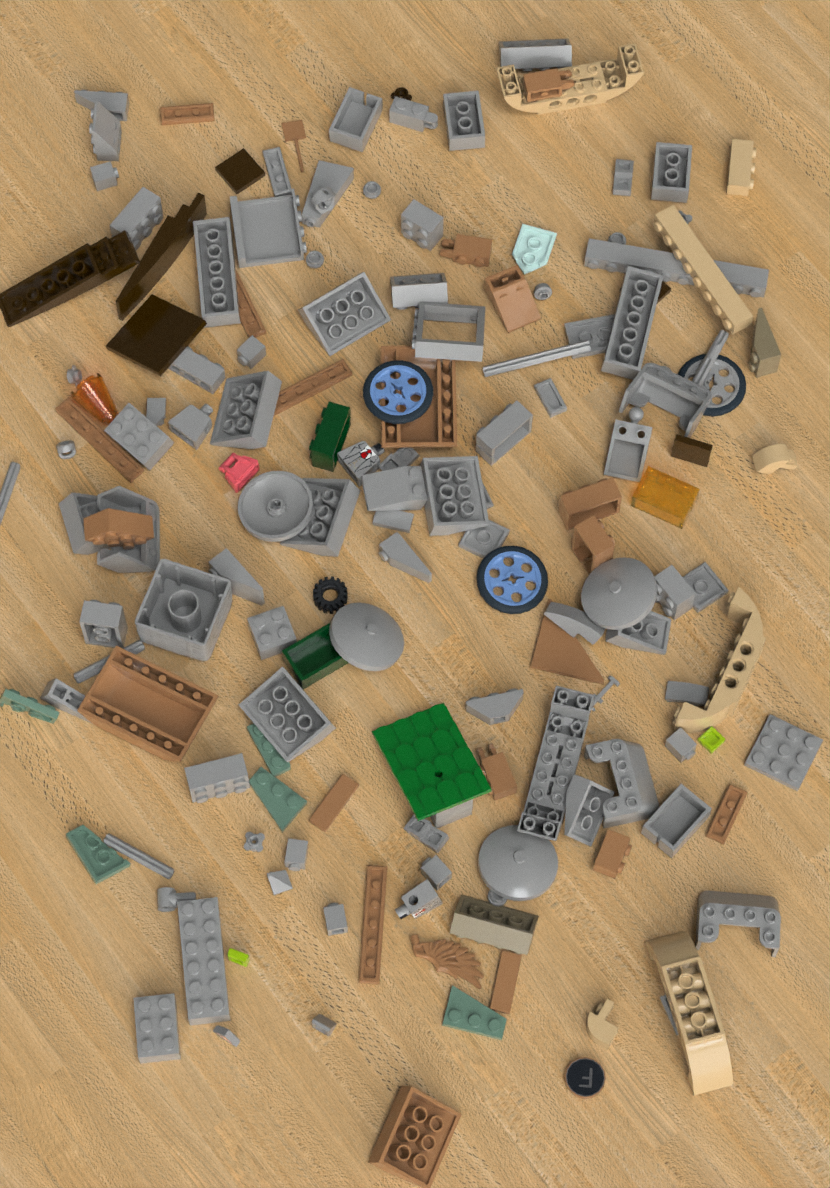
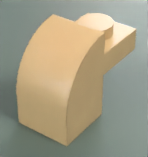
(774, 457)
(598, 1028)

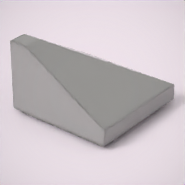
(279, 881)

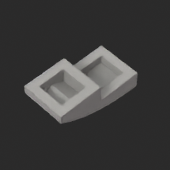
(623, 177)
(402, 457)
(687, 692)
(426, 833)

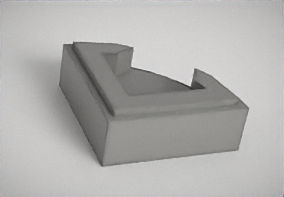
(226, 1035)

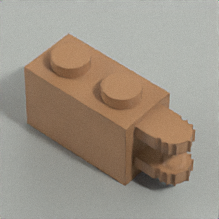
(546, 84)
(468, 250)
(497, 773)

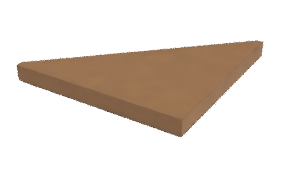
(563, 654)

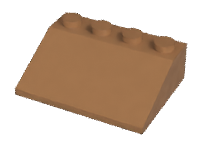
(414, 1137)

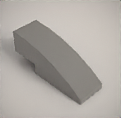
(574, 621)

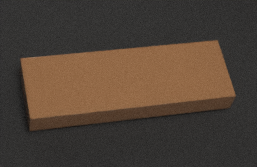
(187, 114)
(333, 803)
(726, 814)
(505, 982)

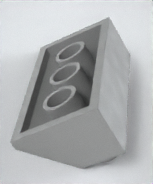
(536, 54)

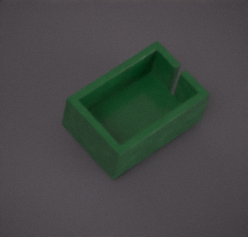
(330, 436)
(312, 657)

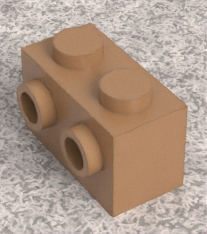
(612, 853)

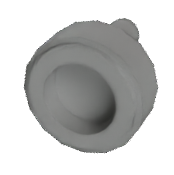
(64, 447)

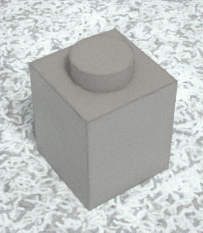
(104, 176)
(251, 352)
(681, 745)
(296, 854)
(436, 872)
(335, 919)

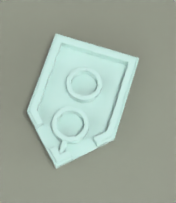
(533, 248)

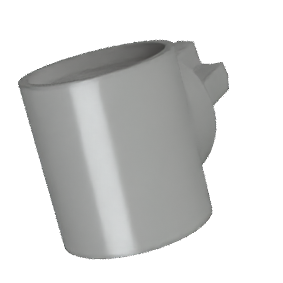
(168, 898)

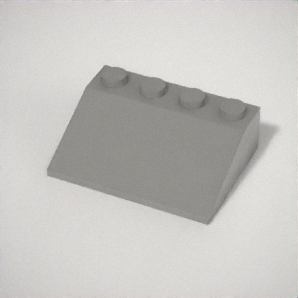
(345, 314)
(246, 411)
(453, 495)
(330, 519)
(286, 715)

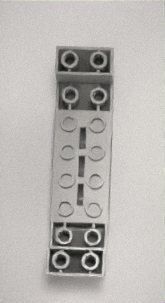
(556, 763)

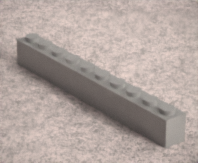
(617, 257)

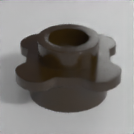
(401, 92)

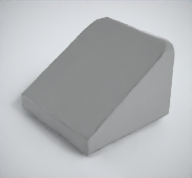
(323, 1024)

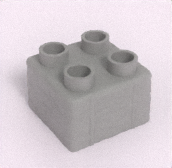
(184, 610)

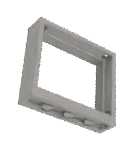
(443, 348)

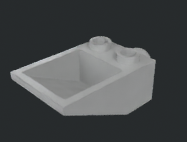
(627, 450)

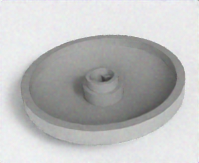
(275, 506)
(619, 593)
(366, 636)
(517, 864)

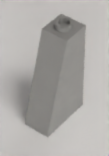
(326, 175)

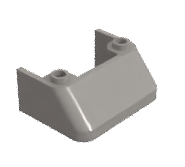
(670, 393)

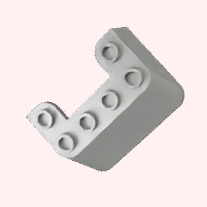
(142, 557)
(633, 780)
(738, 910)

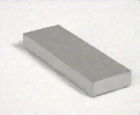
(277, 172)

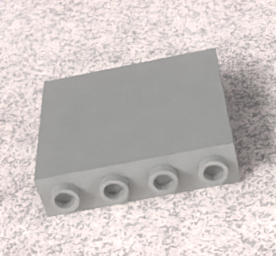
(268, 230)

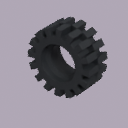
(325, 585)

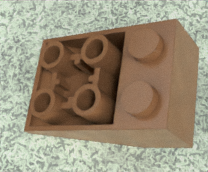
(511, 298)

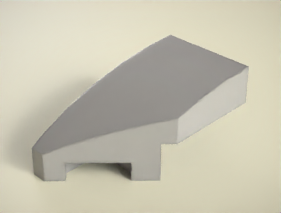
(156, 410)

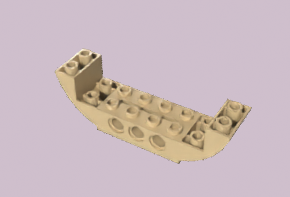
(593, 83)
(734, 675)
(693, 1011)

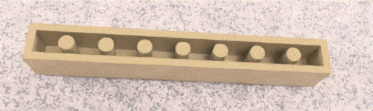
(702, 269)

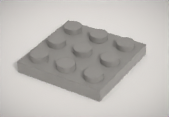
(783, 752)

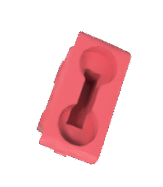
(241, 472)

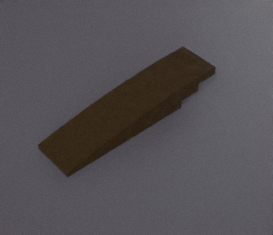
(160, 255)
(68, 278)

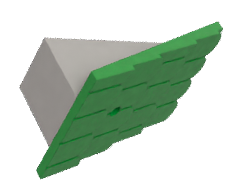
(432, 765)

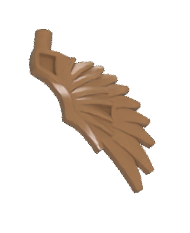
(449, 959)

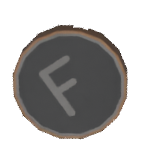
(585, 1078)

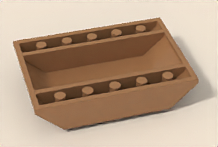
(439, 423)
(147, 705)

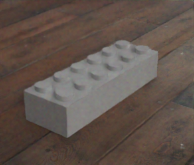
(216, 272)
(632, 323)
(203, 961)

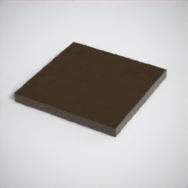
(156, 335)

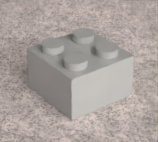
(421, 225)
(674, 593)
(271, 632)

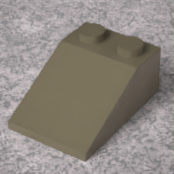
(764, 351)

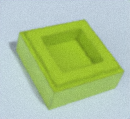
(711, 739)
(238, 957)

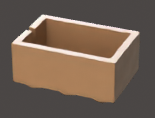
(597, 499)
(118, 528)
(590, 541)

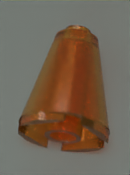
(96, 399)

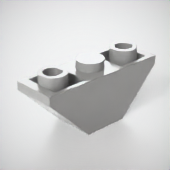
(495, 707)

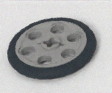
(735, 379)

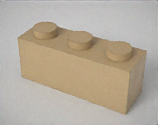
(741, 167)

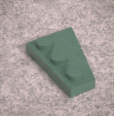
(21, 704)
(271, 757)
(278, 798)
(96, 856)
(472, 1016)

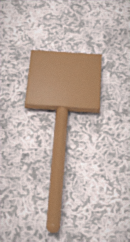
(293, 132)

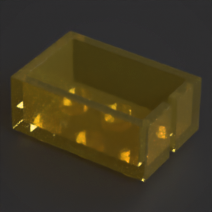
(665, 497)

